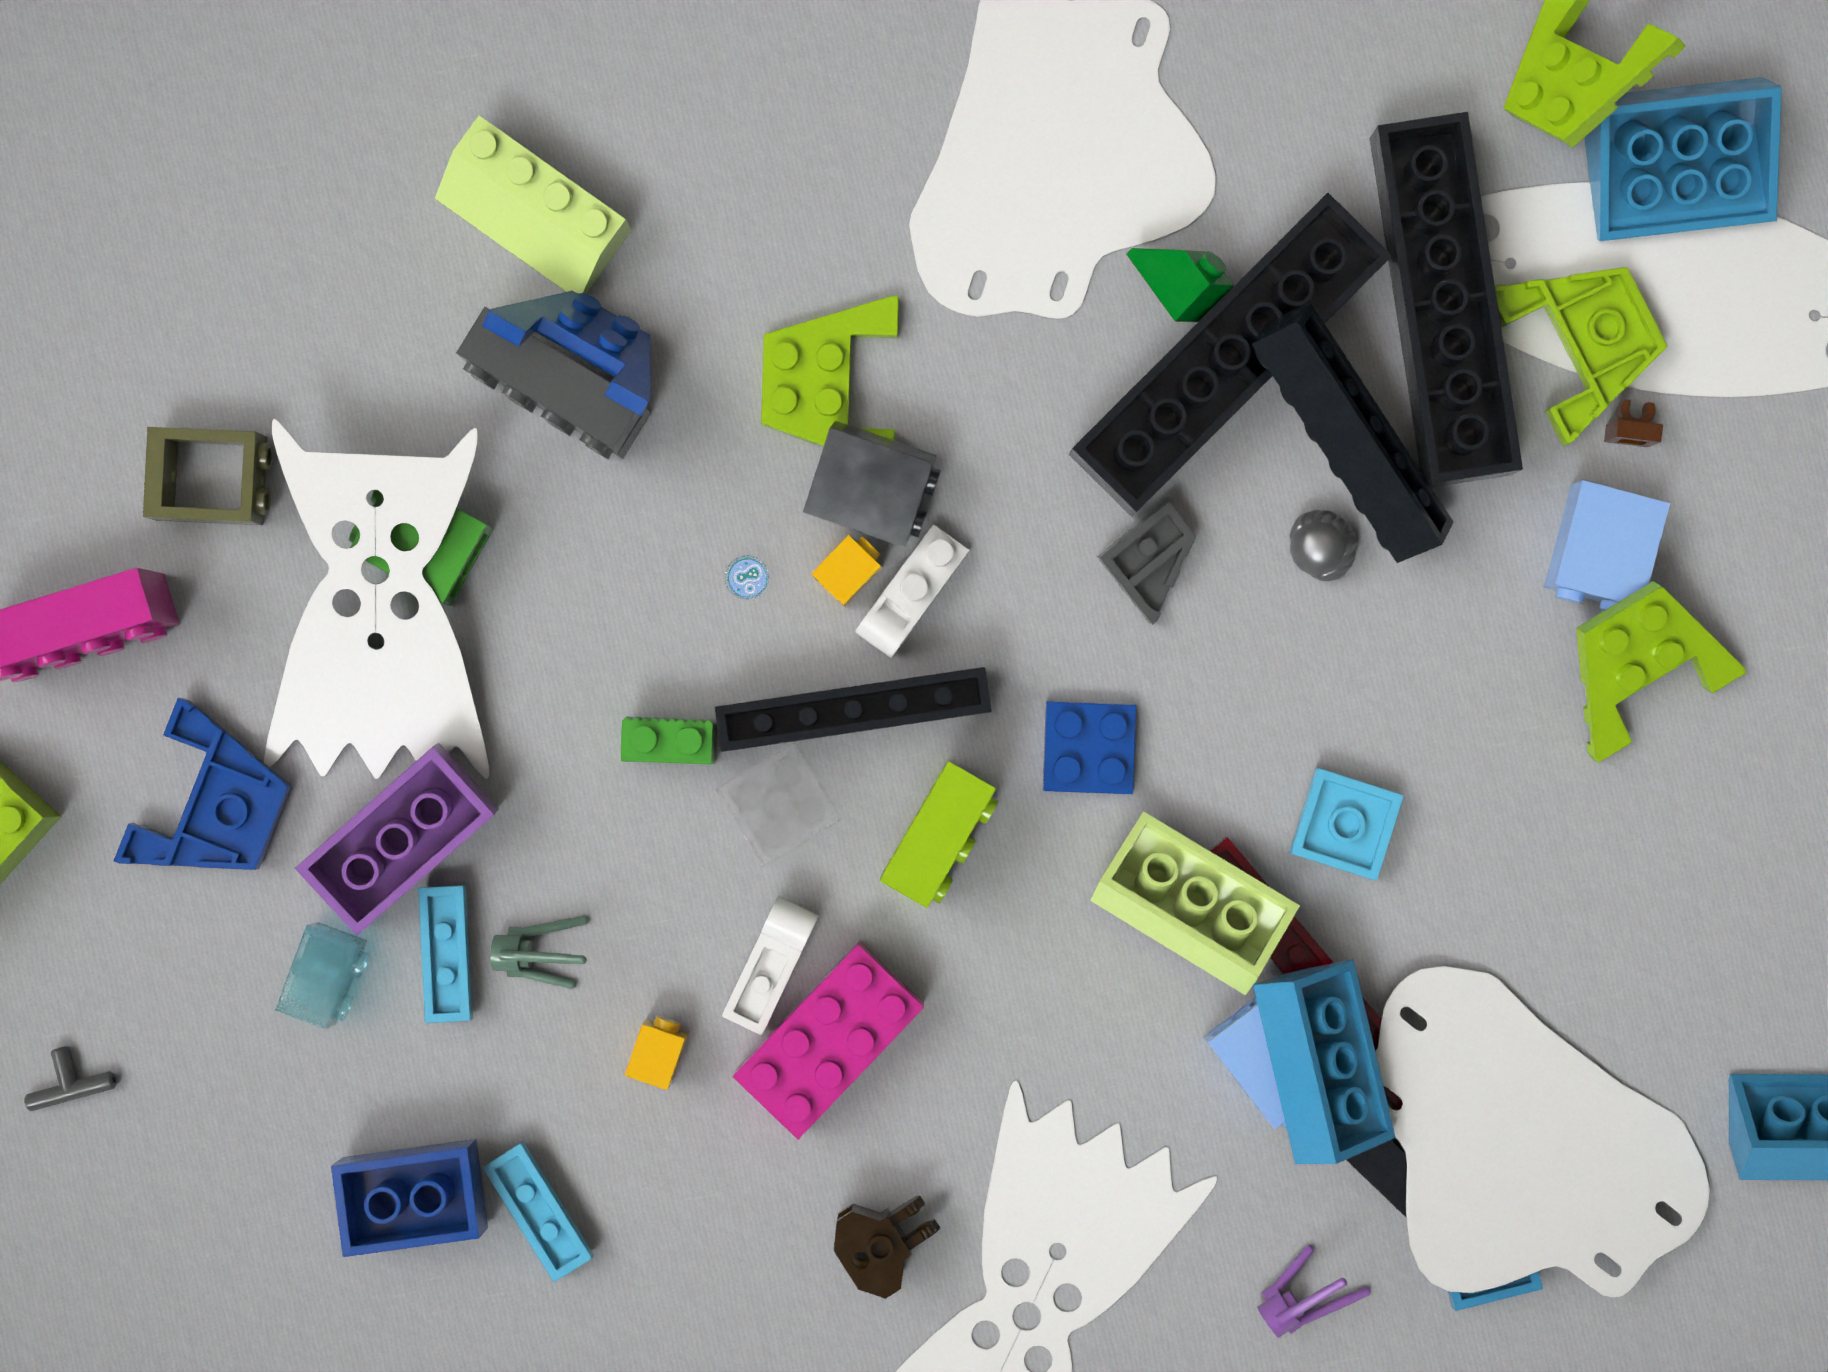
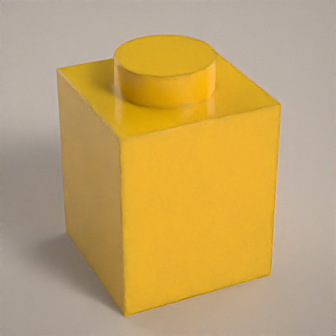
(848, 569)
(657, 1052)

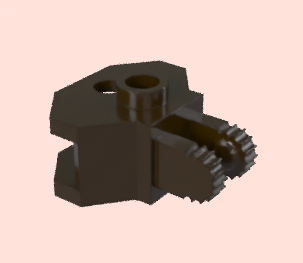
(882, 1240)

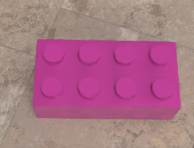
(84, 621)
(828, 1040)

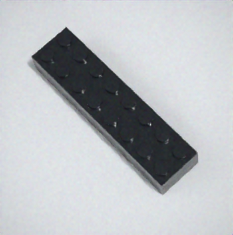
(1445, 300)
(1215, 365)

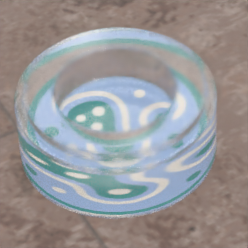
(747, 577)

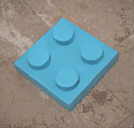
(1346, 824)

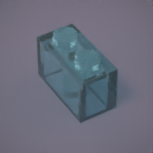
(323, 975)

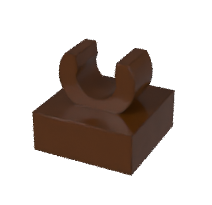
(1634, 431)

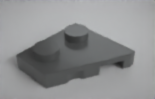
(1149, 558)

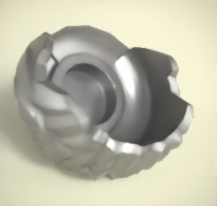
(1323, 545)

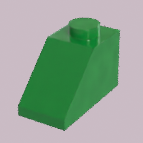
(1183, 280)

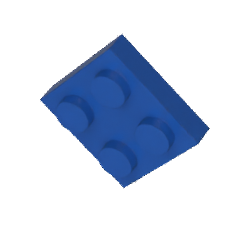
(1089, 748)

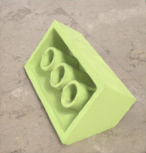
(530, 208)
(1194, 903)

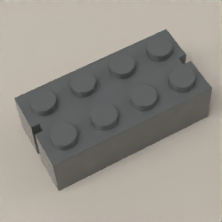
(555, 383)

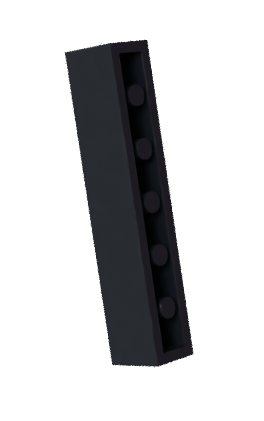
(1352, 433)
(853, 709)

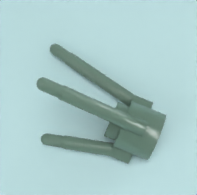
(514, 953)

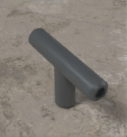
(69, 1087)

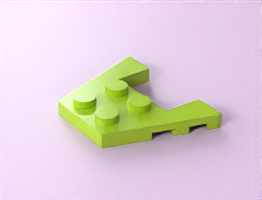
(1570, 88)
(1602, 330)
(810, 369)
(1633, 648)

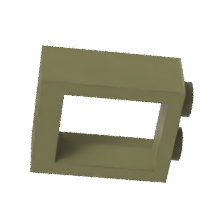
(162, 474)

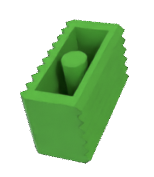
(668, 740)

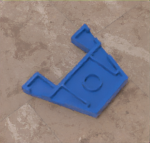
(589, 332)
(228, 809)

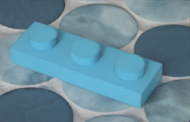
(445, 953)
(538, 1211)

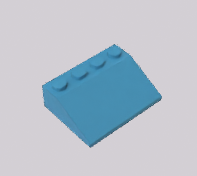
(1686, 159)

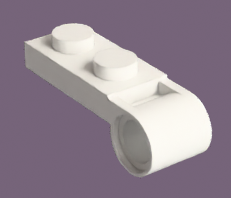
(911, 591)
(770, 965)

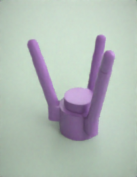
(1286, 1314)

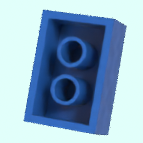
(409, 1197)

